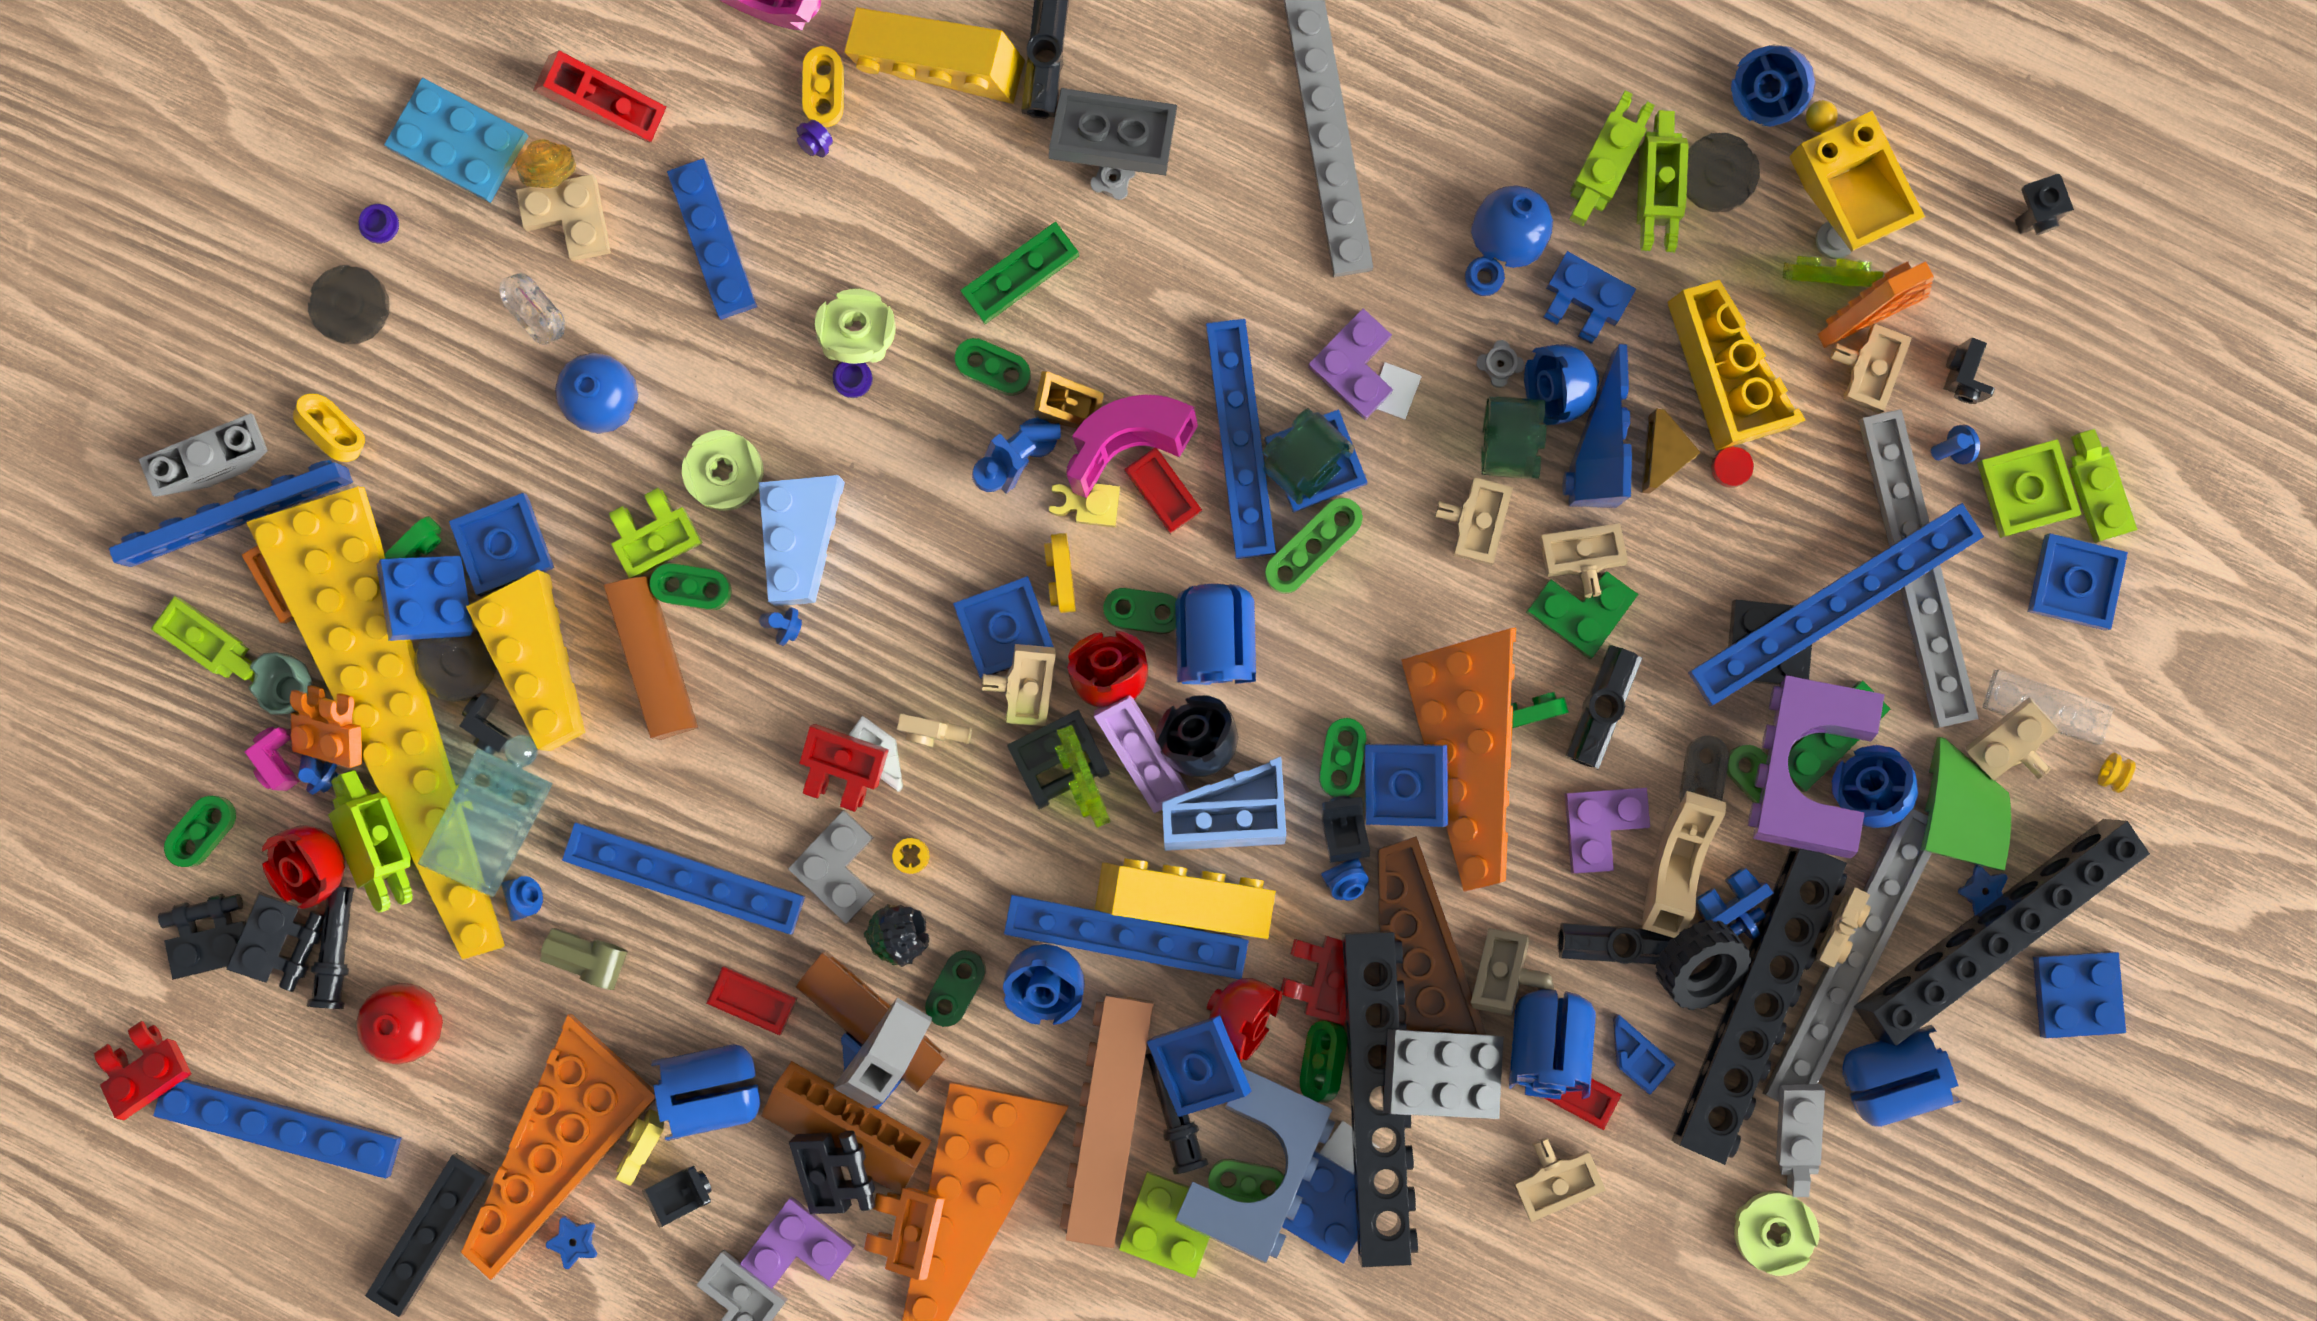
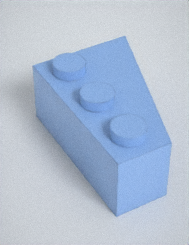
(796, 535)
(1230, 812)

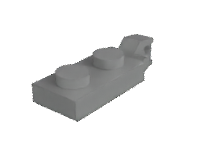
(1800, 1134)

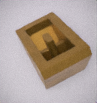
(1065, 400)
(1665, 451)

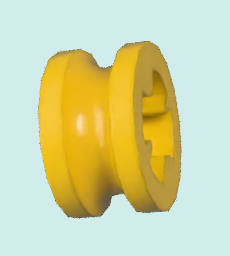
(2116, 772)
(898, 855)

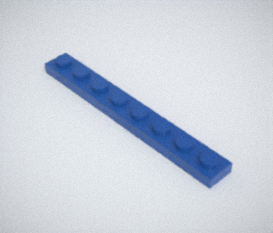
(1835, 604)

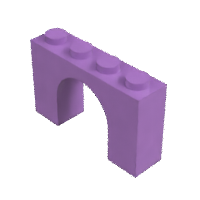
(1783, 811)

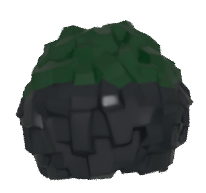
(897, 934)

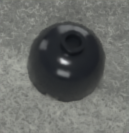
(1198, 736)

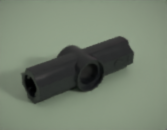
(1043, 78)
(1614, 683)
(1596, 943)

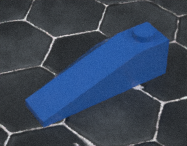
(1601, 462)

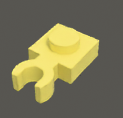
(1097, 509)
(642, 1140)

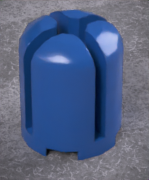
(1215, 635)
(1552, 1044)
(1899, 1079)
(709, 1110)

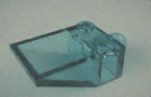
(483, 825)

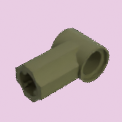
(594, 961)

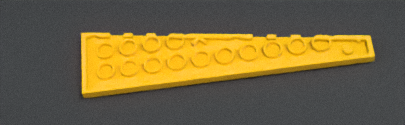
(329, 578)

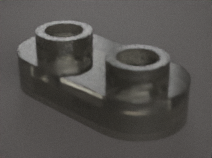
(1708, 776)

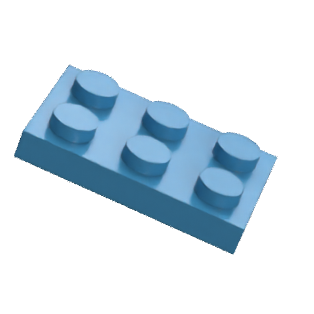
(456, 140)

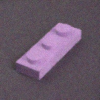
(1139, 752)

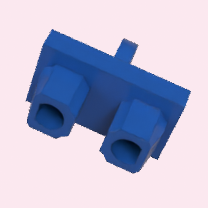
(1003, 463)
(1748, 894)

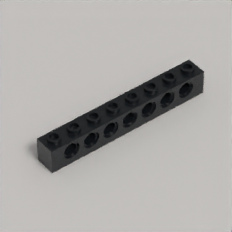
(2001, 930)
(1740, 1014)
(1376, 1246)

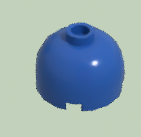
(1773, 85)
(1512, 226)
(1563, 379)
(596, 392)
(1877, 784)
(1044, 985)

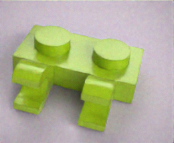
(656, 542)

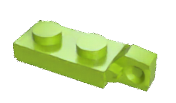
(2100, 488)
(203, 640)

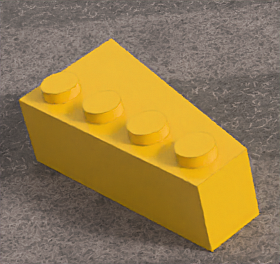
(936, 53)
(1729, 369)
(529, 653)
(1185, 900)

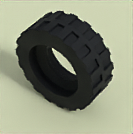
(1692, 948)

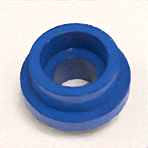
(1495, 270)

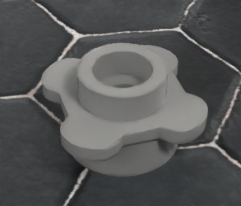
(1115, 189)
(1503, 352)

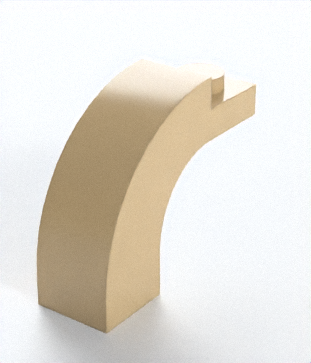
(1678, 863)

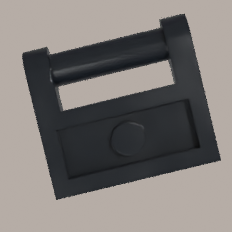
(1037, 754)

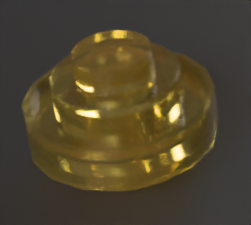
(545, 164)

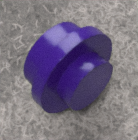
(814, 138)
(378, 223)
(852, 379)

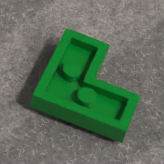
(1583, 623)

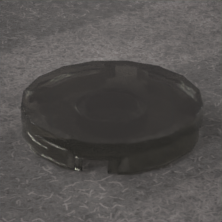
(1721, 172)
(348, 304)
(454, 666)

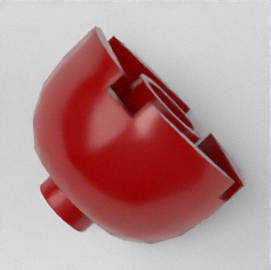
(1107, 668)
(303, 864)
(1245, 1012)
(399, 1023)

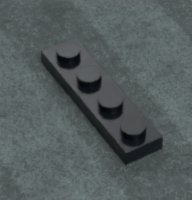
(427, 1235)

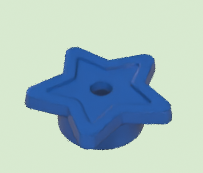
(1975, 885)
(581, 1233)

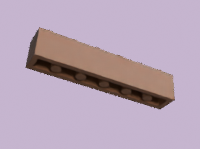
(1108, 1121)

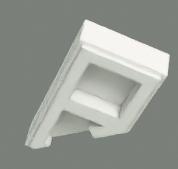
(871, 733)

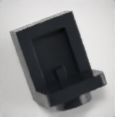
(2046, 204)
(1963, 367)
(488, 736)
(1345, 829)
(678, 1195)

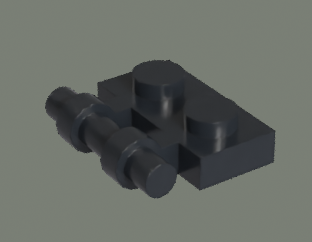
(264, 936)
(203, 950)
(821, 1172)

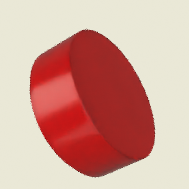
(1732, 467)

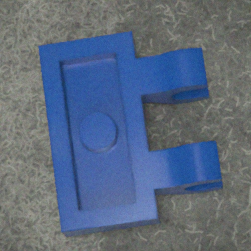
(1591, 290)

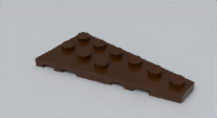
(1431, 969)

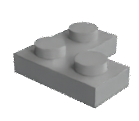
(825, 868)
(740, 1291)

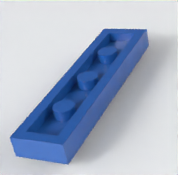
(712, 239)

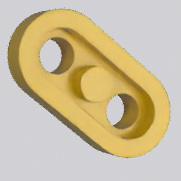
(823, 88)
(330, 429)
(1058, 555)

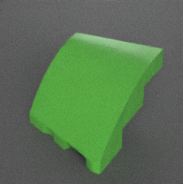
(1966, 811)

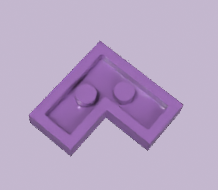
(1344, 364)
(1594, 816)
(794, 1235)

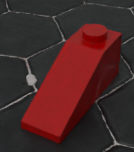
(598, 96)

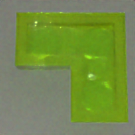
(1845, 272)
(1084, 786)

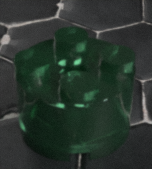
(1513, 437)
(1306, 456)

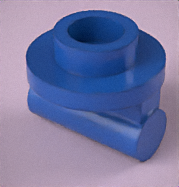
(1042, 434)
(1961, 445)
(787, 626)
(316, 774)
(1346, 880)
(522, 897)

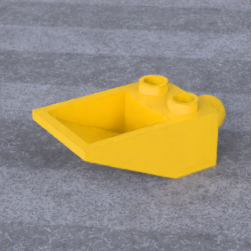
(1858, 181)

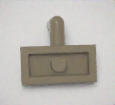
(1503, 972)

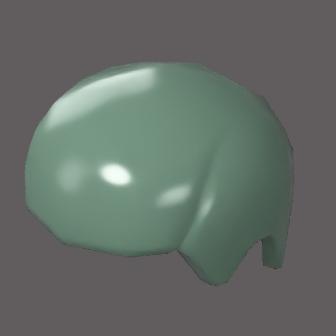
(275, 679)

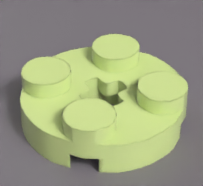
(855, 346)
(703, 459)
(1797, 1243)

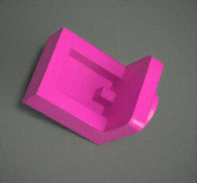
(270, 766)

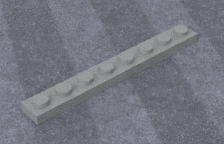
(1328, 137)
(1926, 597)
(1843, 985)

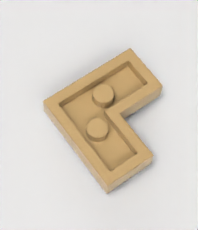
(576, 207)

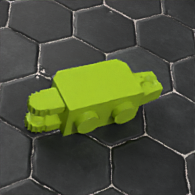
(1608, 159)
(1662, 182)
(370, 841)

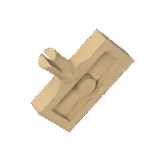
(1873, 367)
(1479, 520)
(1584, 554)
(1026, 684)
(926, 731)
(2014, 741)
(1849, 915)
(1557, 1182)

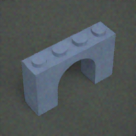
(1256, 1225)

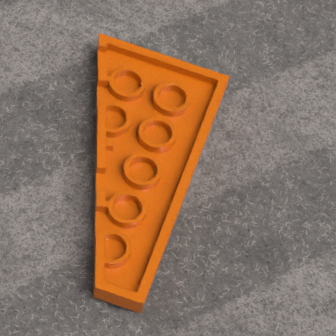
(1887, 296)
(1466, 704)
(566, 1130)
(979, 1167)

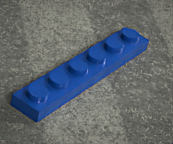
(1240, 438)
(218, 518)
(683, 878)
(1126, 937)
(279, 1127)

